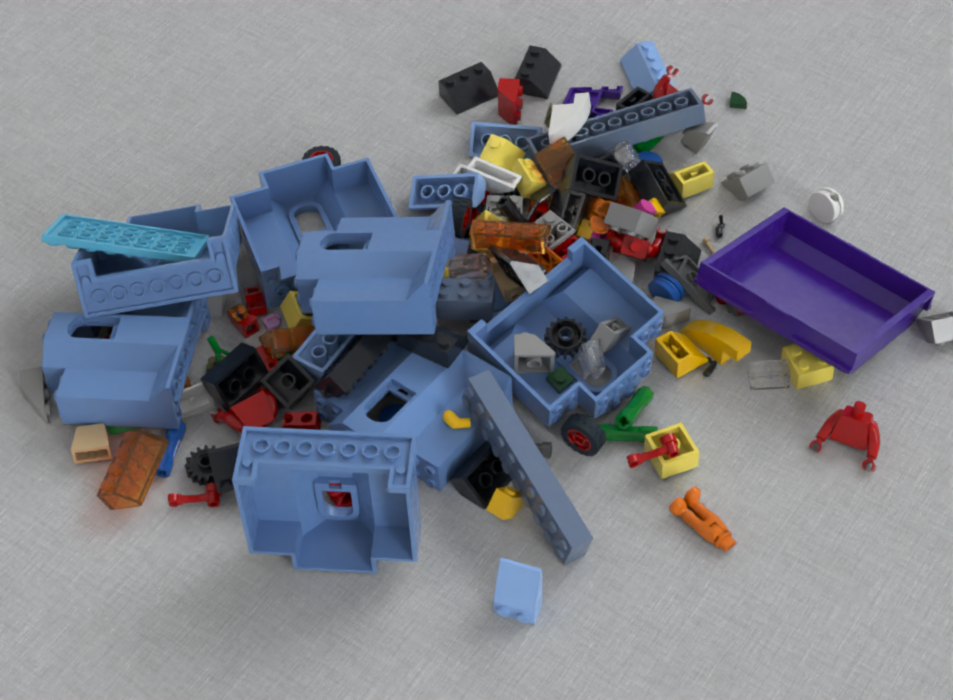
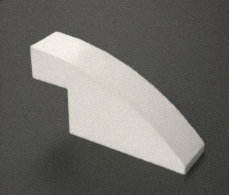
(569, 118)
(498, 179)

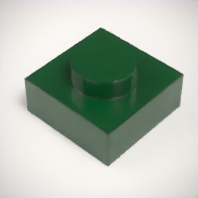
(560, 379)

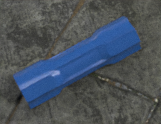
(174, 437)

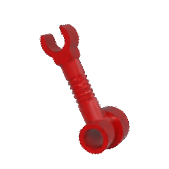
(669, 447)
(210, 496)

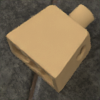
(91, 444)

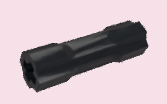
(509, 209)

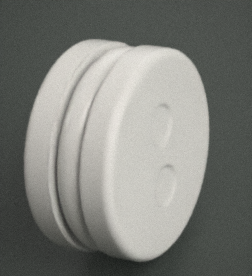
(826, 204)

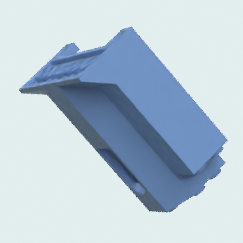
(295, 188)
(375, 273)
(125, 284)
(590, 292)
(131, 375)
(431, 393)
(283, 506)

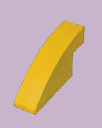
(717, 340)

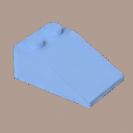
(518, 591)

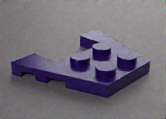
(595, 97)

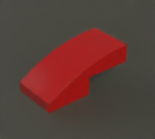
(255, 300)

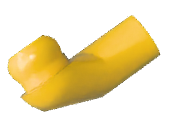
(454, 421)

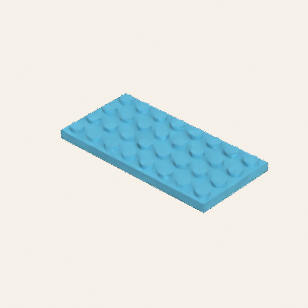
(125, 239)

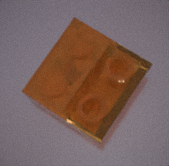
(555, 159)

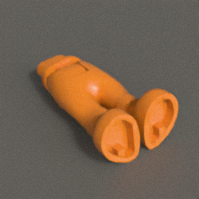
(597, 208)
(711, 528)

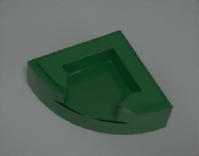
(737, 101)

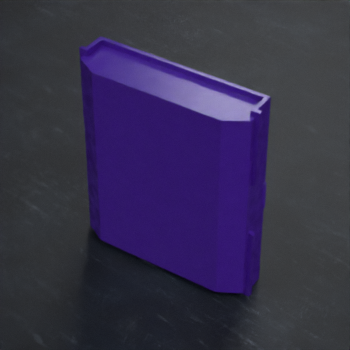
(815, 289)

